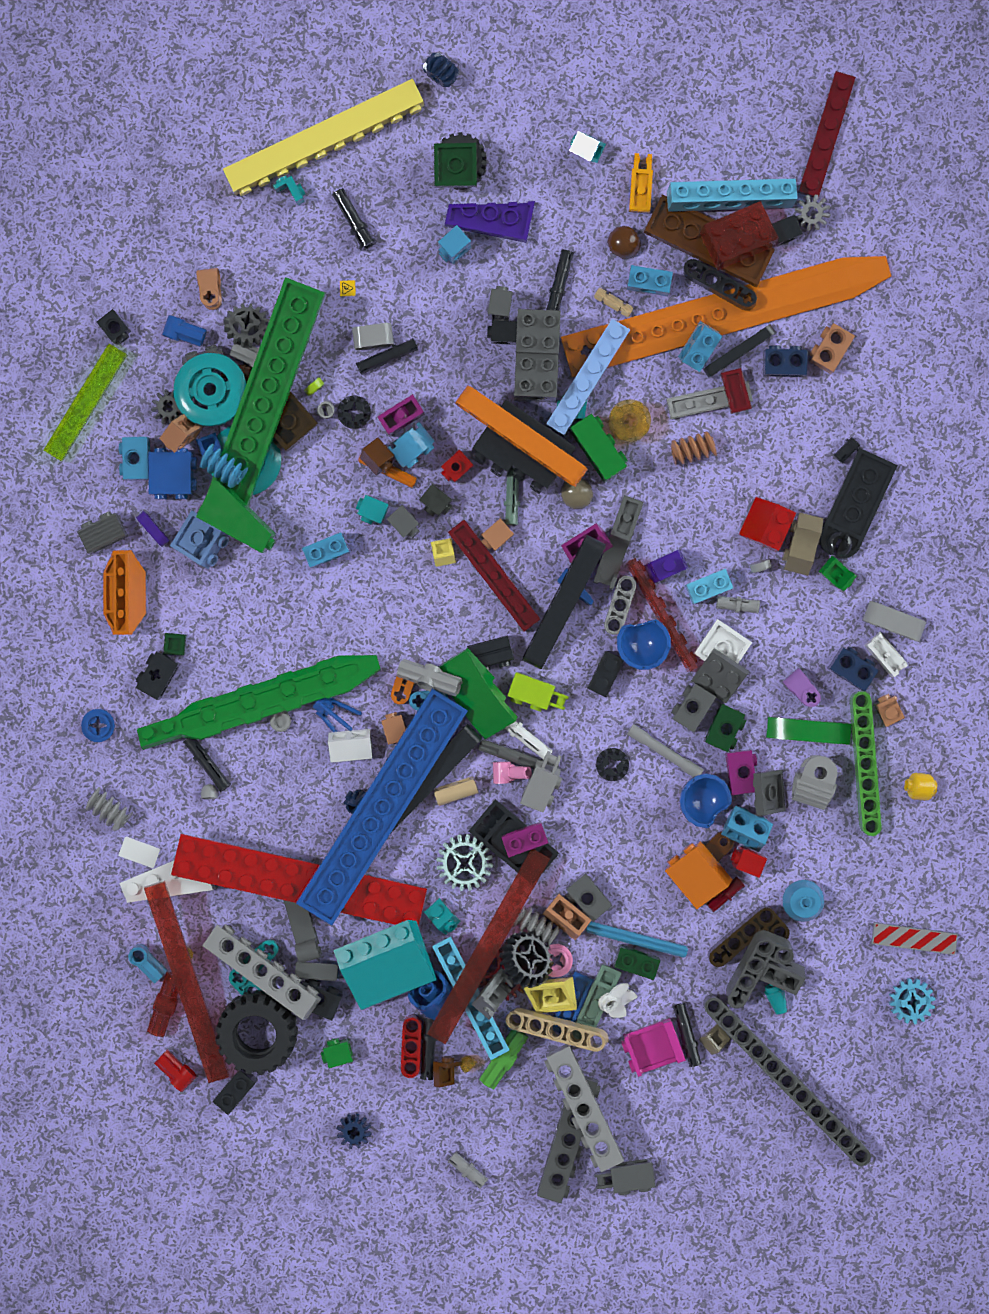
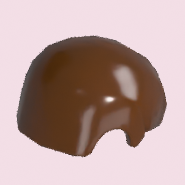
(624, 242)

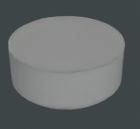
(760, 565)
(280, 721)

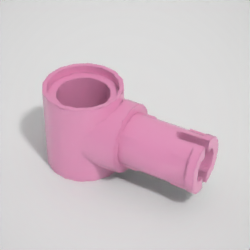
(506, 772)

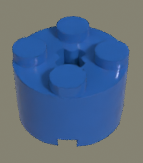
(432, 996)

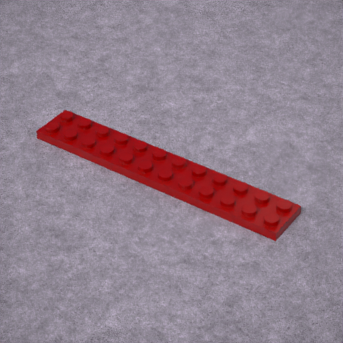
(287, 878)

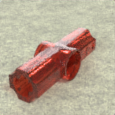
(163, 1007)

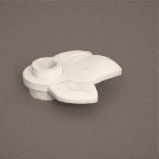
(614, 1001)

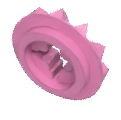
(565, 959)

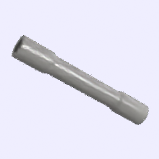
(644, 738)

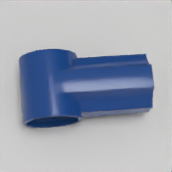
(178, 330)

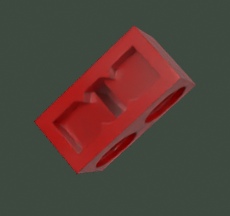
(748, 861)

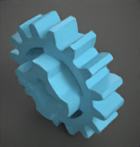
(910, 992)

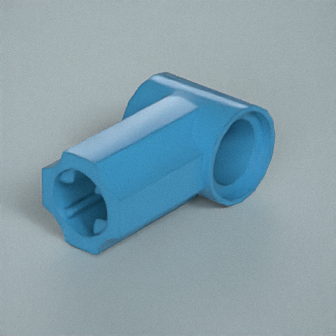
(149, 964)

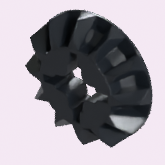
(360, 419)
(616, 755)

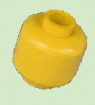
(921, 786)

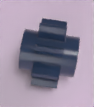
(353, 799)

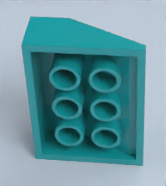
(385, 964)

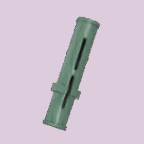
(511, 504)

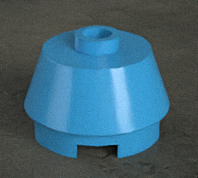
(803, 900)

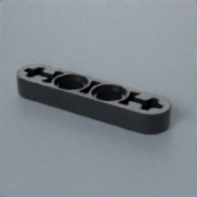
(717, 287)
(739, 351)

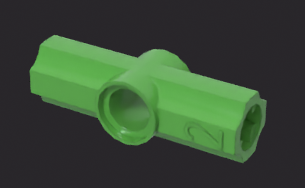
(503, 1063)

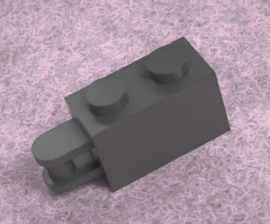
(628, 1177)

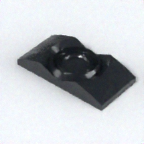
(499, 821)

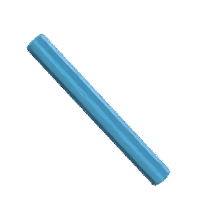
(637, 939)

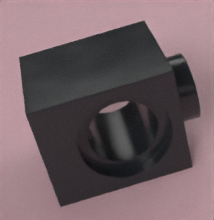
(787, 230)
(106, 323)
(502, 332)

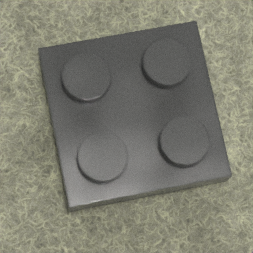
(720, 675)
(769, 792)

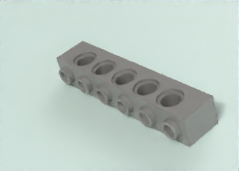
(217, 945)
(611, 1155)

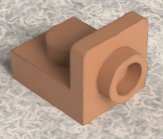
(889, 710)

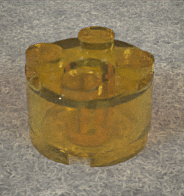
(619, 414)

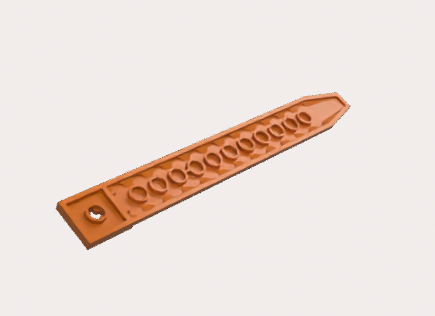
(776, 299)

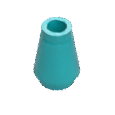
(776, 998)

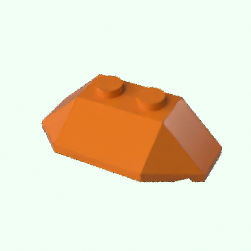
(124, 592)

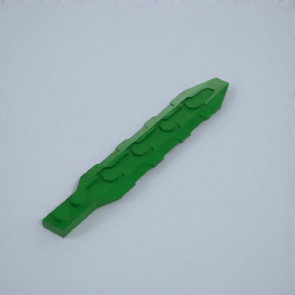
(257, 701)

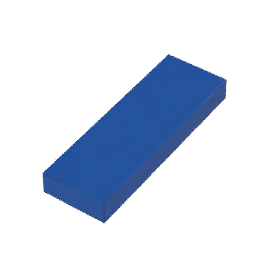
(582, 986)

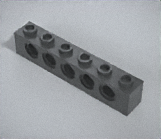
(558, 1190)

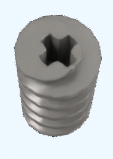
(107, 810)
(537, 926)

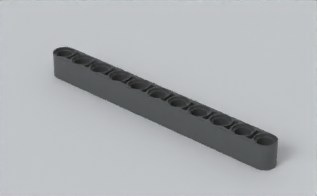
(793, 1087)

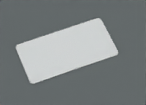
(139, 852)

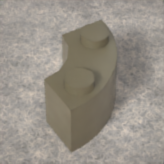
(803, 544)

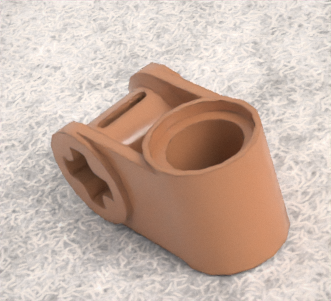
(209, 284)

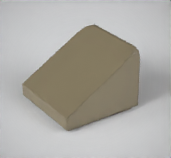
(714, 1039)

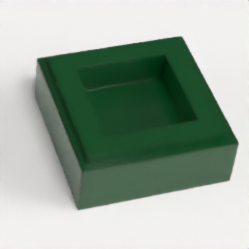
(174, 644)

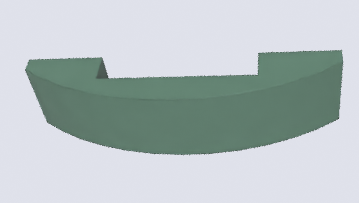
(603, 983)

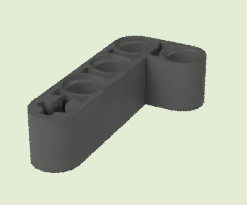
(303, 932)
(754, 970)

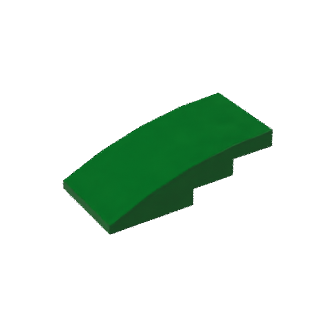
(479, 694)

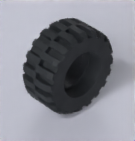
(241, 1054)

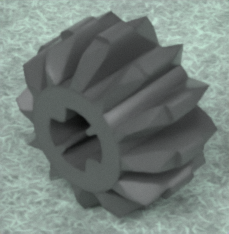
(161, 407)

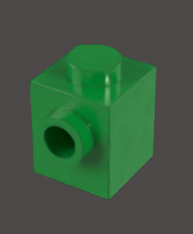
(337, 1052)

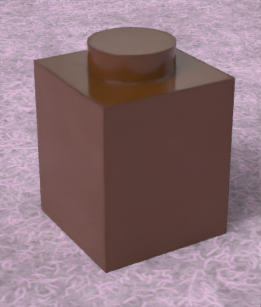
(377, 457)

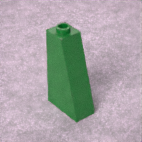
(231, 515)

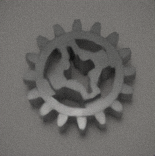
(236, 322)

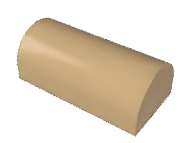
(456, 791)

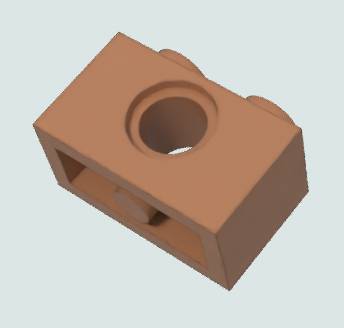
(567, 917)

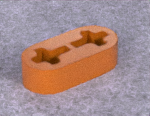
(407, 690)

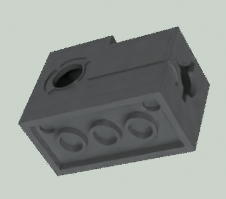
(537, 355)

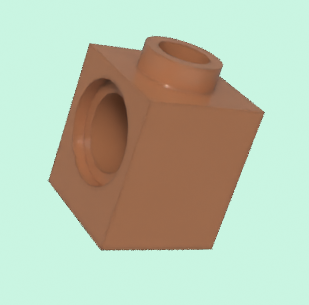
(496, 535)
(393, 727)

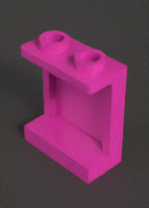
(652, 1047)

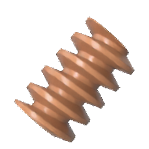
(692, 448)

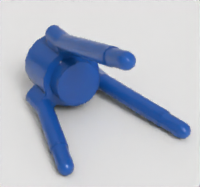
(325, 707)

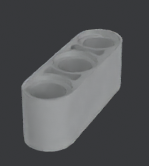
(627, 597)
(894, 621)

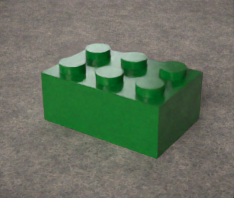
(599, 447)

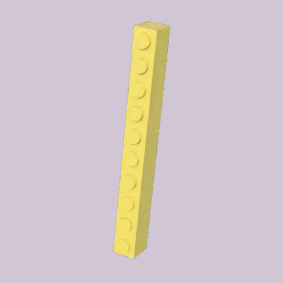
(324, 137)

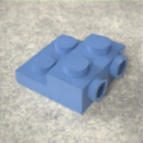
(199, 541)

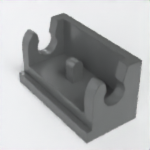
(493, 994)

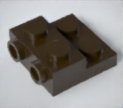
(293, 424)

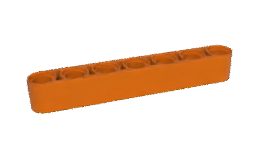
(521, 436)

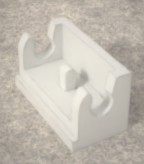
(886, 654)
(350, 745)

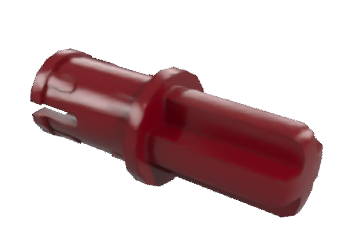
(734, 887)

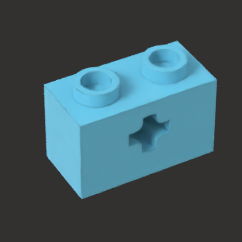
(709, 586)

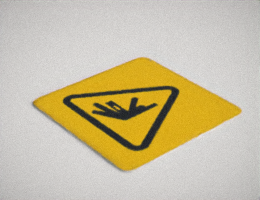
(347, 288)

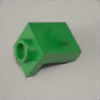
(837, 574)

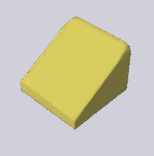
(443, 552)

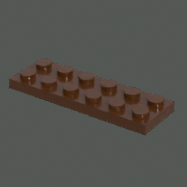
(683, 231)

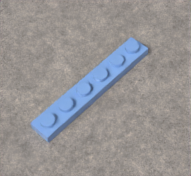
(587, 377)

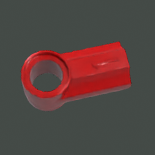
(180, 1074)

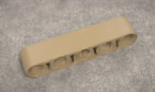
(567, 1027)

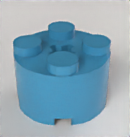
(411, 445)

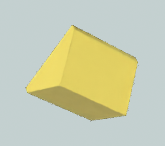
(553, 995)

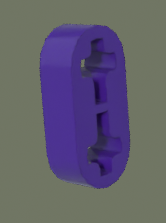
(152, 528)

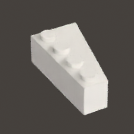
(134, 887)

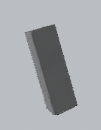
(316, 971)

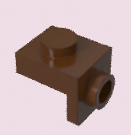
(444, 1071)

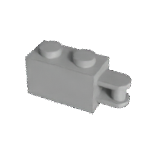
(542, 783)

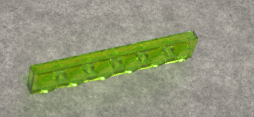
(85, 402)

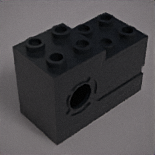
(504, 456)

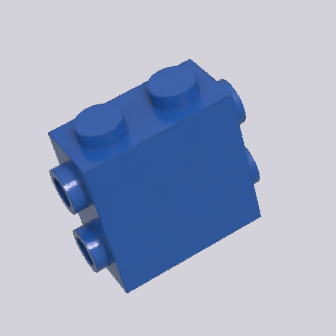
(172, 473)

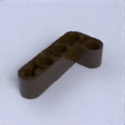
(745, 939)

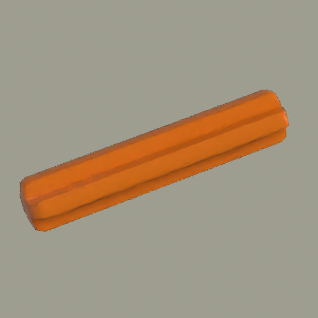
(398, 475)

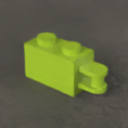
(535, 693)

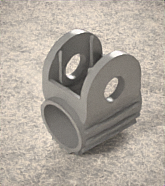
(813, 790)

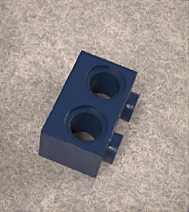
(785, 368)
(850, 673)

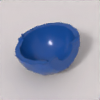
(644, 644)
(704, 799)

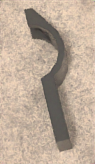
(620, 539)

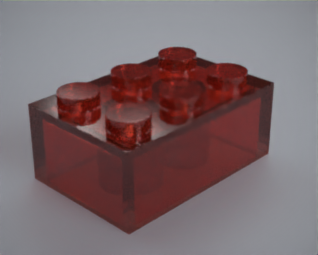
(739, 235)

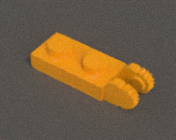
(641, 186)

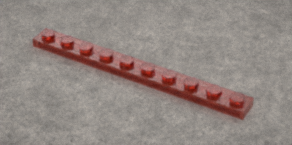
(488, 946)
(186, 980)

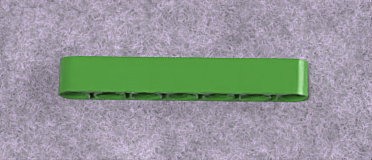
(871, 772)

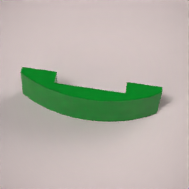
(808, 730)

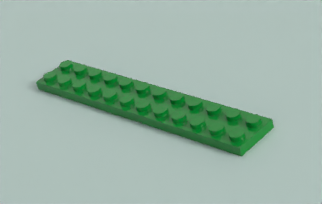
(271, 381)

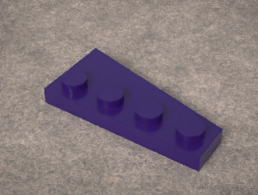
(492, 219)

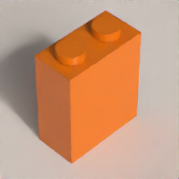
(698, 874)

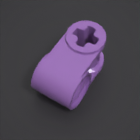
(800, 686)

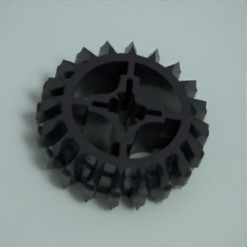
(520, 965)

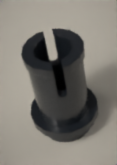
(846, 450)

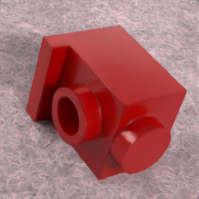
(464, 463)

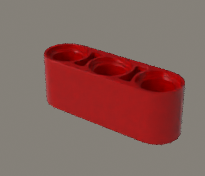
(407, 1055)

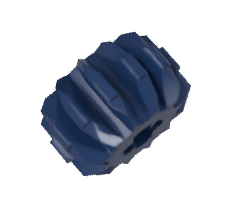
(440, 70)
(348, 1125)

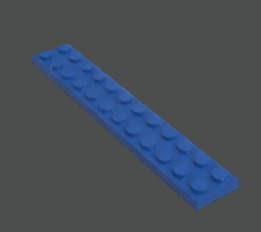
(381, 807)

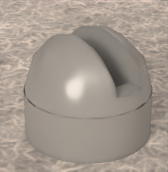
(329, 410)
(209, 792)

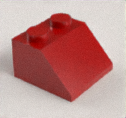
(767, 524)

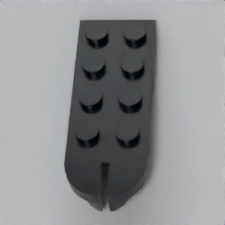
(856, 504)

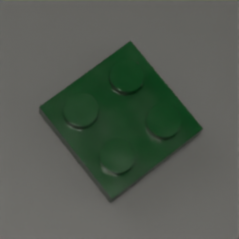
(455, 165)

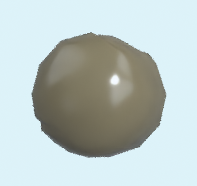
(578, 496)

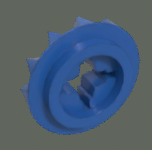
(91, 732)

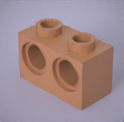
(835, 351)
(180, 433)

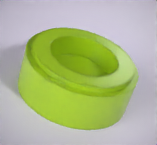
(314, 386)

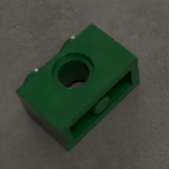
(725, 715)
(636, 962)

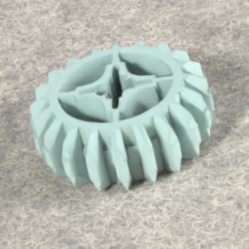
(477, 874)

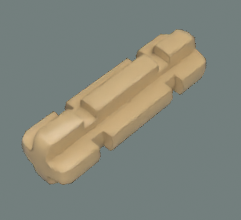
(613, 302)

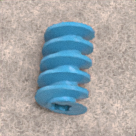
(222, 467)

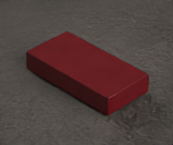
(736, 391)

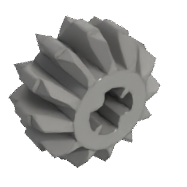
(806, 208)

